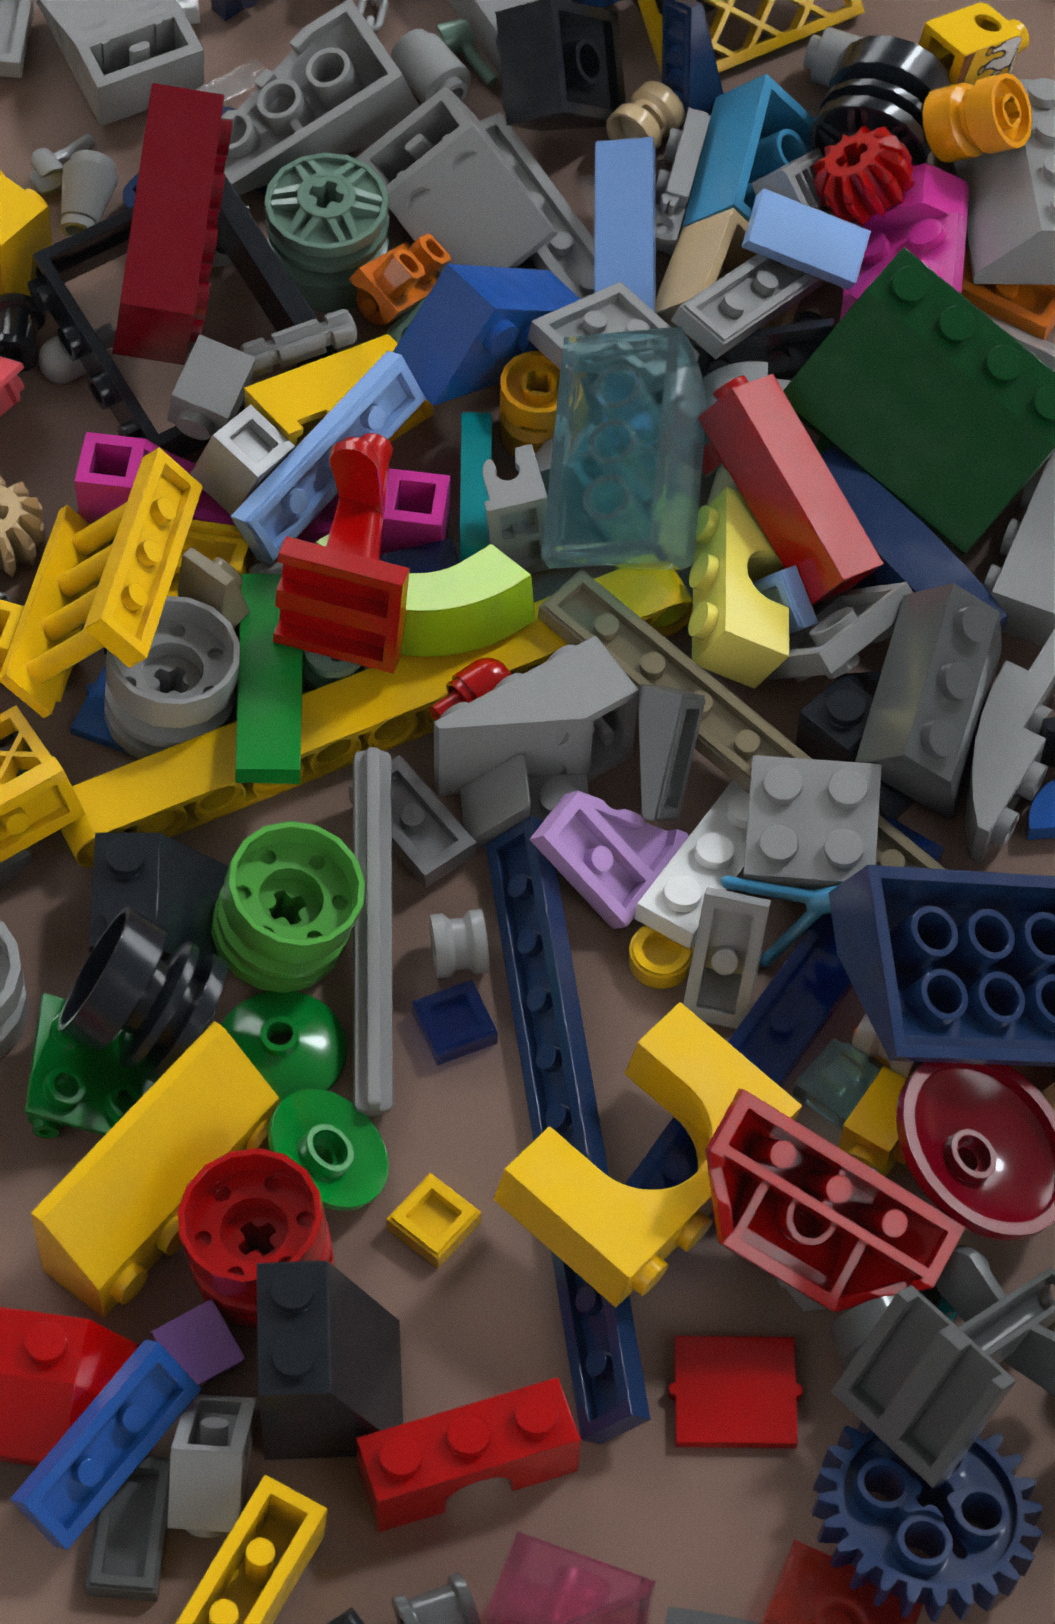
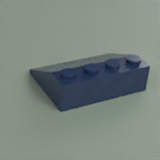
(951, 962)

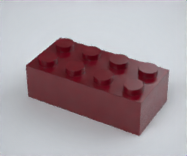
(173, 225)

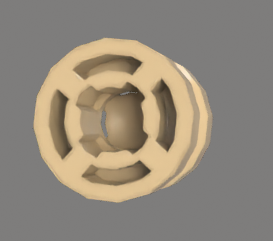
(649, 114)

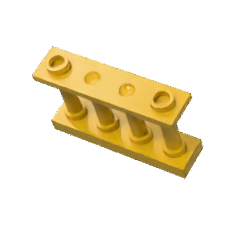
(131, 589)

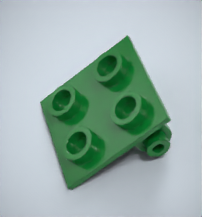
(74, 1082)

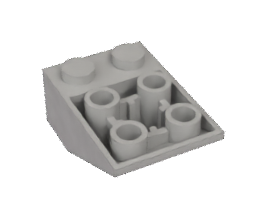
(123, 49)
(457, 186)
(563, 715)

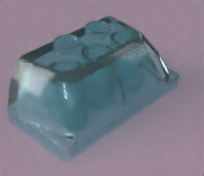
(626, 452)

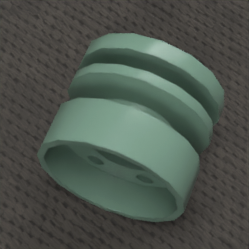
(325, 224)

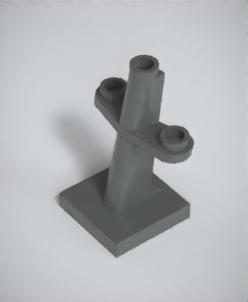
(938, 1384)

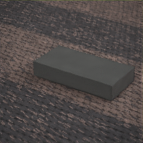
(132, 1536)

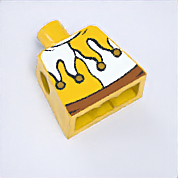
(974, 42)

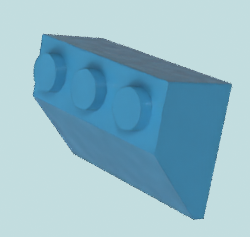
(746, 138)

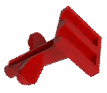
(340, 594)

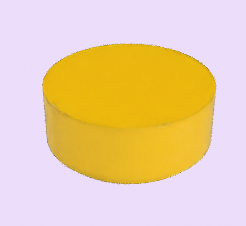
(658, 959)

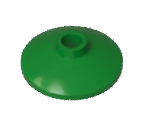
(311, 1057)
(334, 1146)

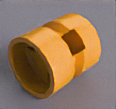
(977, 119)
(528, 401)

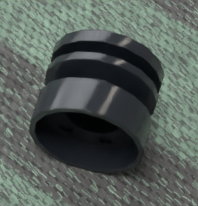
(880, 85)
(136, 992)

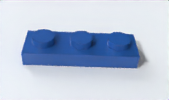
(105, 1444)

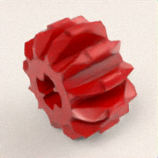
(863, 175)

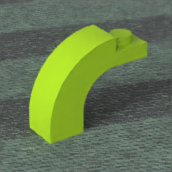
(466, 605)

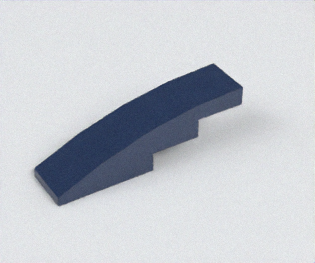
(901, 539)

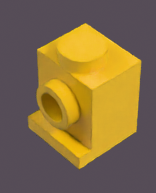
(871, 1127)

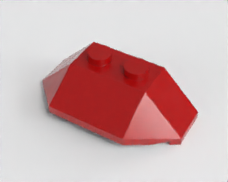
(819, 1212)
(50, 1376)

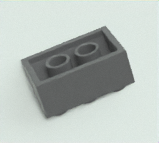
(933, 695)

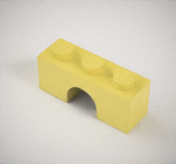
(731, 622)

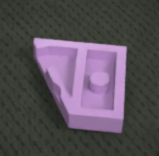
(606, 853)

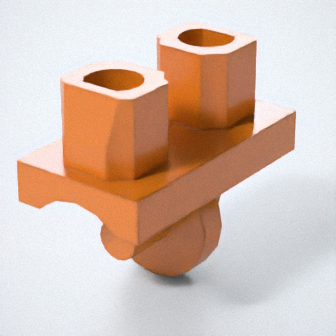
(398, 279)

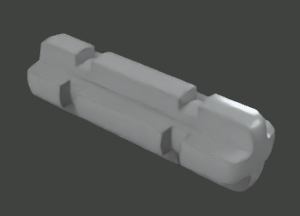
(301, 342)

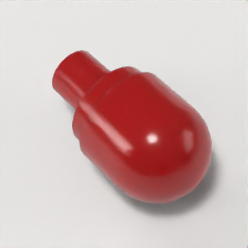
(471, 683)

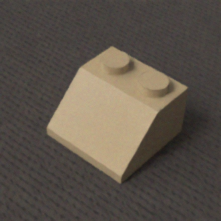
(702, 257)

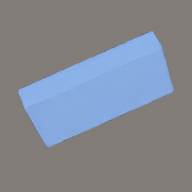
(806, 239)

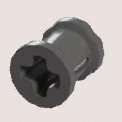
(439, 1606)

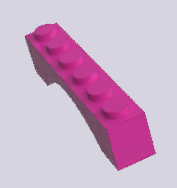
(413, 514)

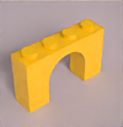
(621, 1232)

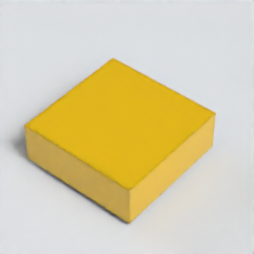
(433, 1220)

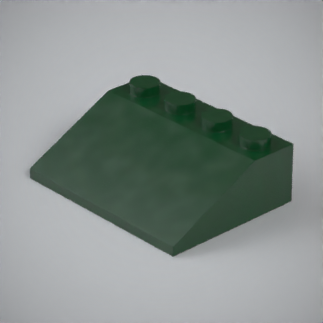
(930, 401)

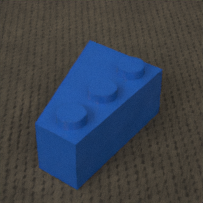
(476, 326)

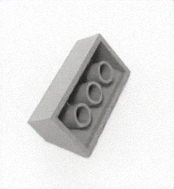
(1014, 202)

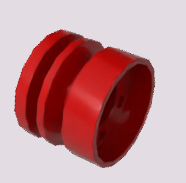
(247, 1205)

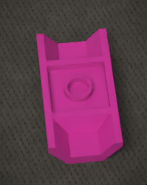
(927, 224)

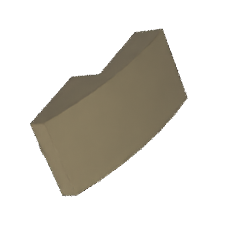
(213, 584)

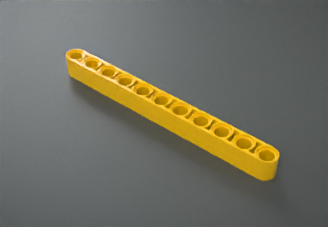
(365, 710)

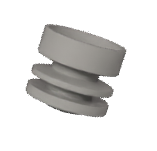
(182, 684)

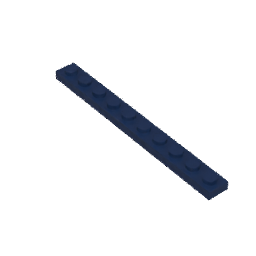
(562, 1095)

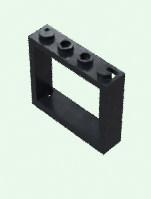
(109, 240)

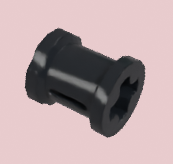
(18, 331)

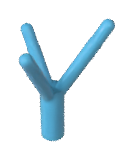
(816, 902)

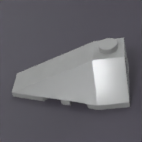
(323, 97)

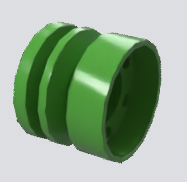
(287, 906)

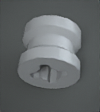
(459, 943)

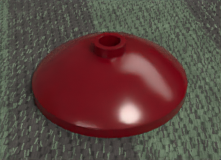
(980, 1146)

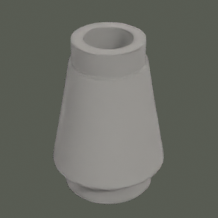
(86, 190)

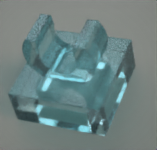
(835, 1081)

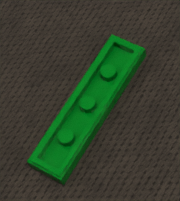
(267, 692)

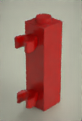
(787, 486)

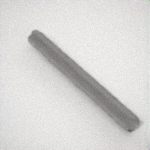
(373, 935)

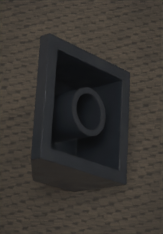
(559, 65)
(160, 882)

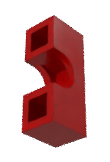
(510, 1436)

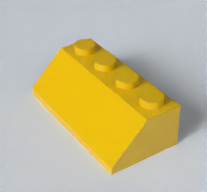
(124, 1197)

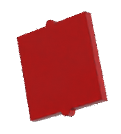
(735, 1392)

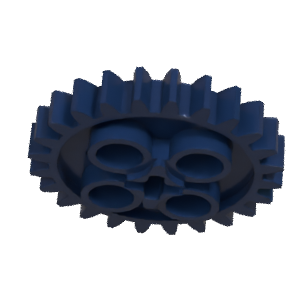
(963, 1559)

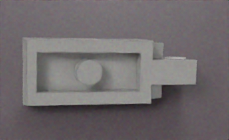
(674, 187)

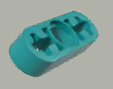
(475, 450)

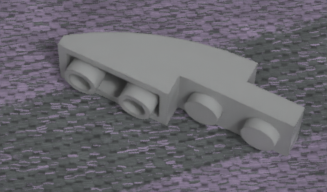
(1008, 751)

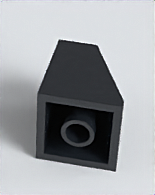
(323, 1362)

